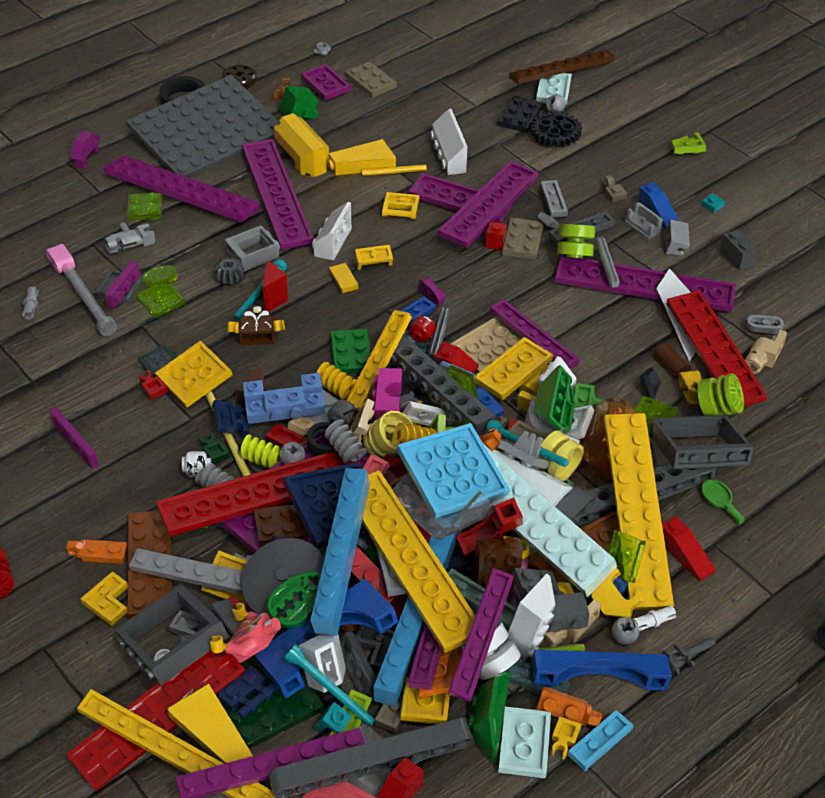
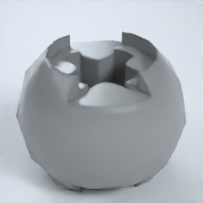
(555, 103)
(292, 453)
(622, 625)

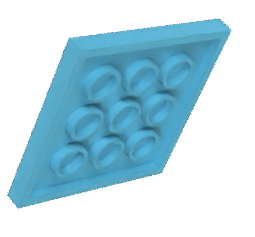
(452, 469)

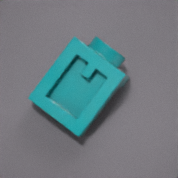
(333, 718)

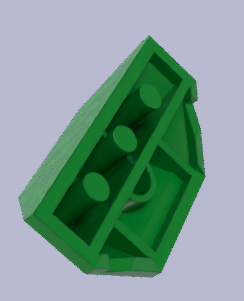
(556, 400)
(489, 714)

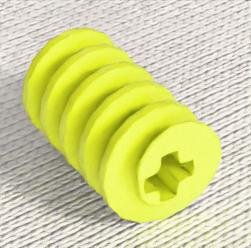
(259, 453)

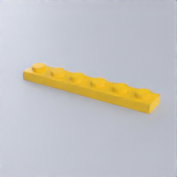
(379, 357)

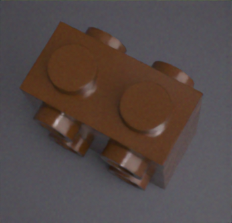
(498, 554)

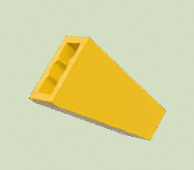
(360, 157)
(209, 725)

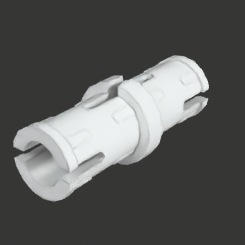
(655, 618)

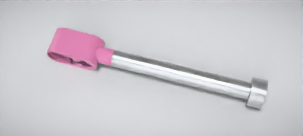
(64, 263)

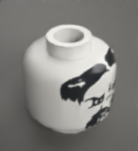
(194, 462)

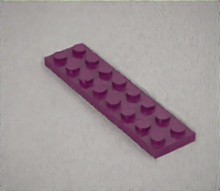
(488, 204)

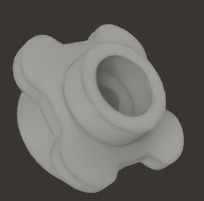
(322, 48)

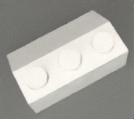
(333, 233)

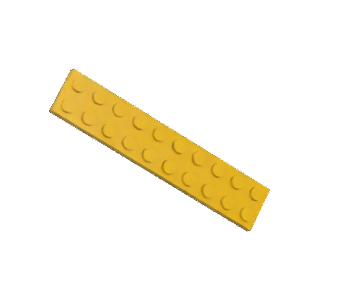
(639, 506)
(416, 566)

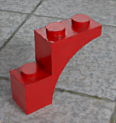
(502, 519)

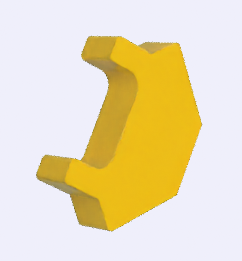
(612, 601)

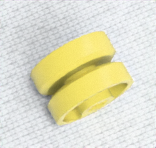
(569, 449)

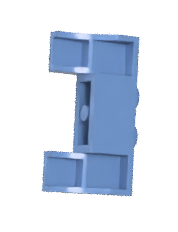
(284, 403)

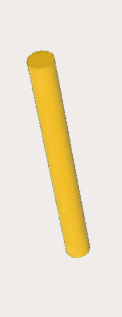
(392, 170)

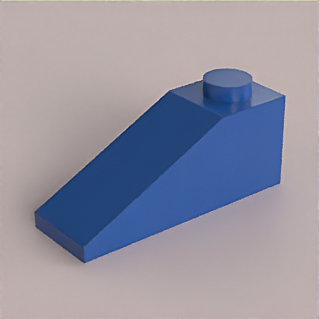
(656, 201)

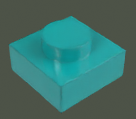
(713, 203)

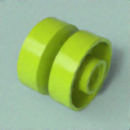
(575, 244)

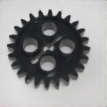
(556, 129)

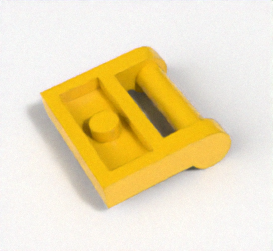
(400, 201)

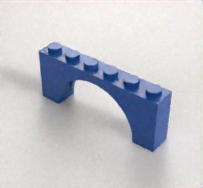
(361, 606)

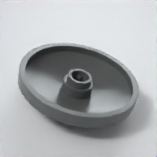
(275, 565)

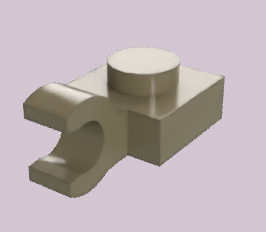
(613, 191)

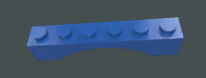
(644, 670)

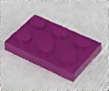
(325, 82)

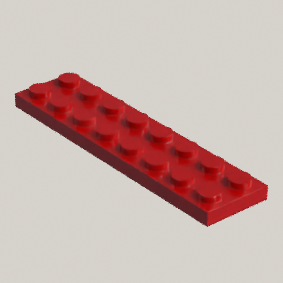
(713, 343)
(108, 754)

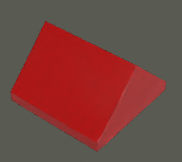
(274, 287)

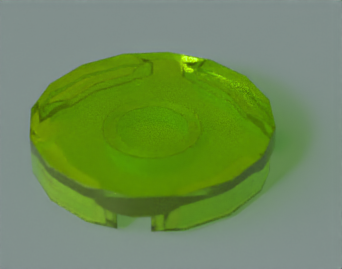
(159, 275)

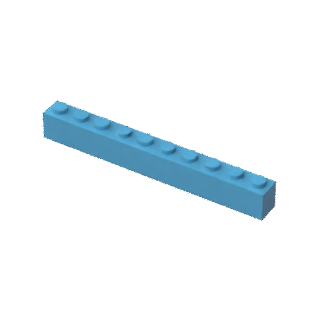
(407, 637)

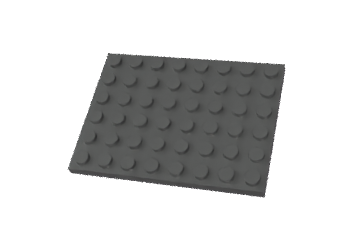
(204, 127)

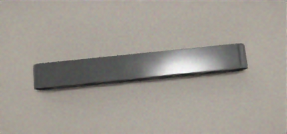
(369, 758)

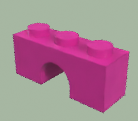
(388, 388)

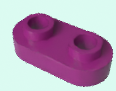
(431, 291)

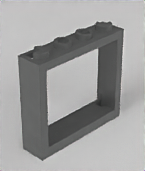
(735, 453)
(186, 652)

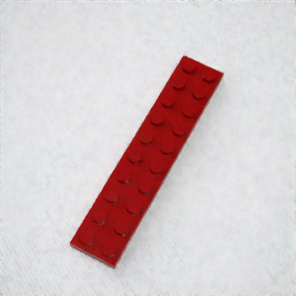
(236, 496)

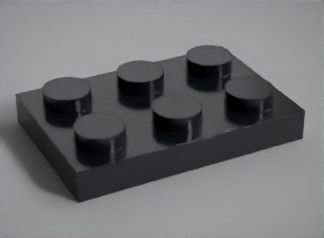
(519, 114)

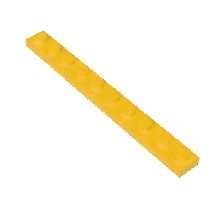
(158, 741)

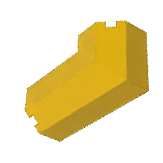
(303, 145)

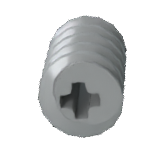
(344, 443)
(211, 475)

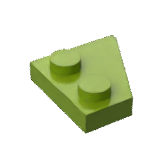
(688, 145)

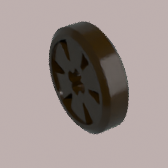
(242, 73)

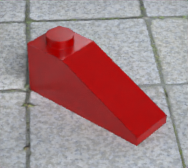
(686, 549)

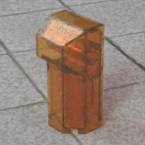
(596, 449)

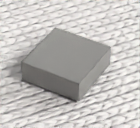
(548, 220)

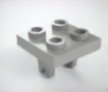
(525, 450)

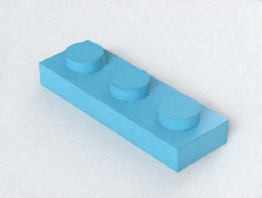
(600, 740)

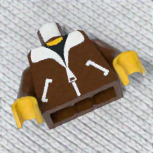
(256, 327)

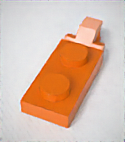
(98, 551)
(568, 707)

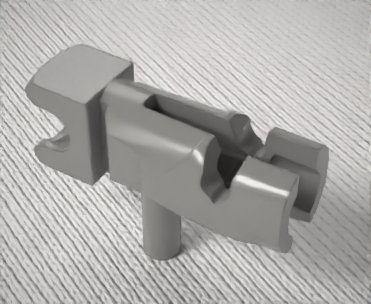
(129, 238)

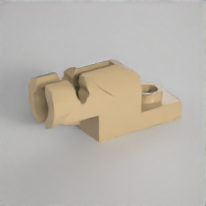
(765, 352)
(552, 639)

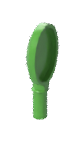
(720, 496)

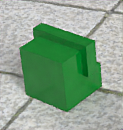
(299, 101)

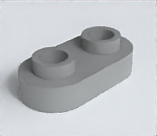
(764, 324)

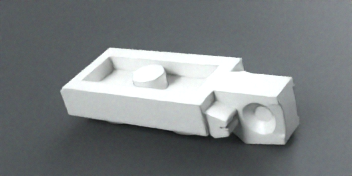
(424, 413)

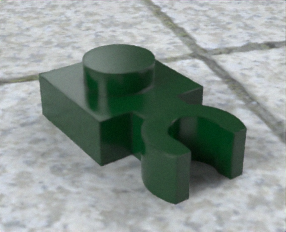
(214, 449)

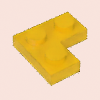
(103, 600)

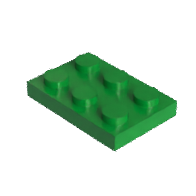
(350, 350)

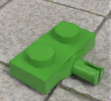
(585, 396)

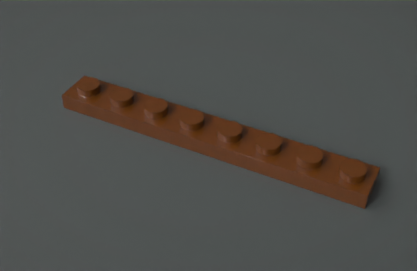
(563, 66)

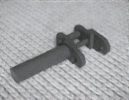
(685, 655)

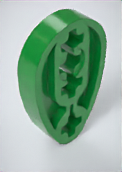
(284, 593)

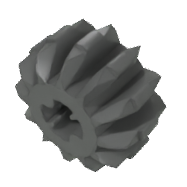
(228, 271)

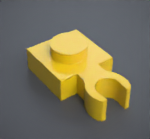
(565, 735)

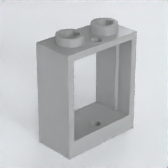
(248, 238)

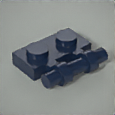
(226, 415)
(242, 688)

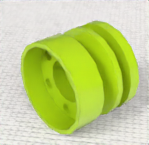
(721, 395)

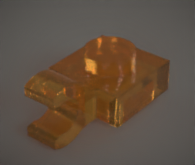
(279, 90)

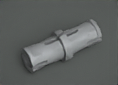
(30, 303)

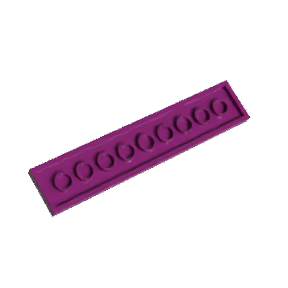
(182, 188)
(277, 194)
(640, 281)

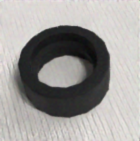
(314, 432)

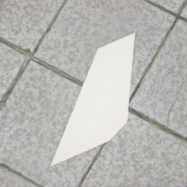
(672, 287)

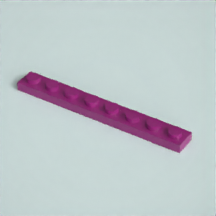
(256, 768)

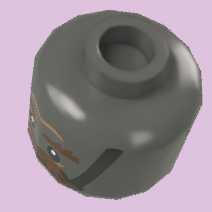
(342, 410)

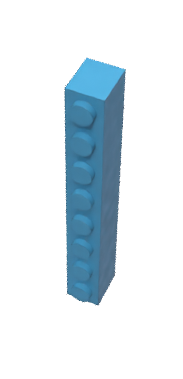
(340, 552)

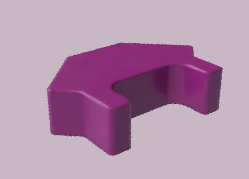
(83, 145)

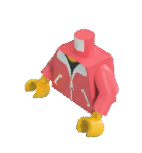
(250, 637)

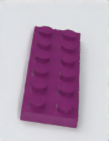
(446, 193)

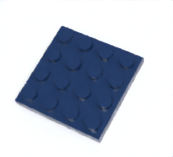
(316, 499)

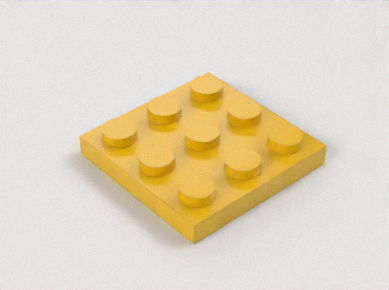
(194, 374)

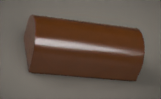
(670, 359)

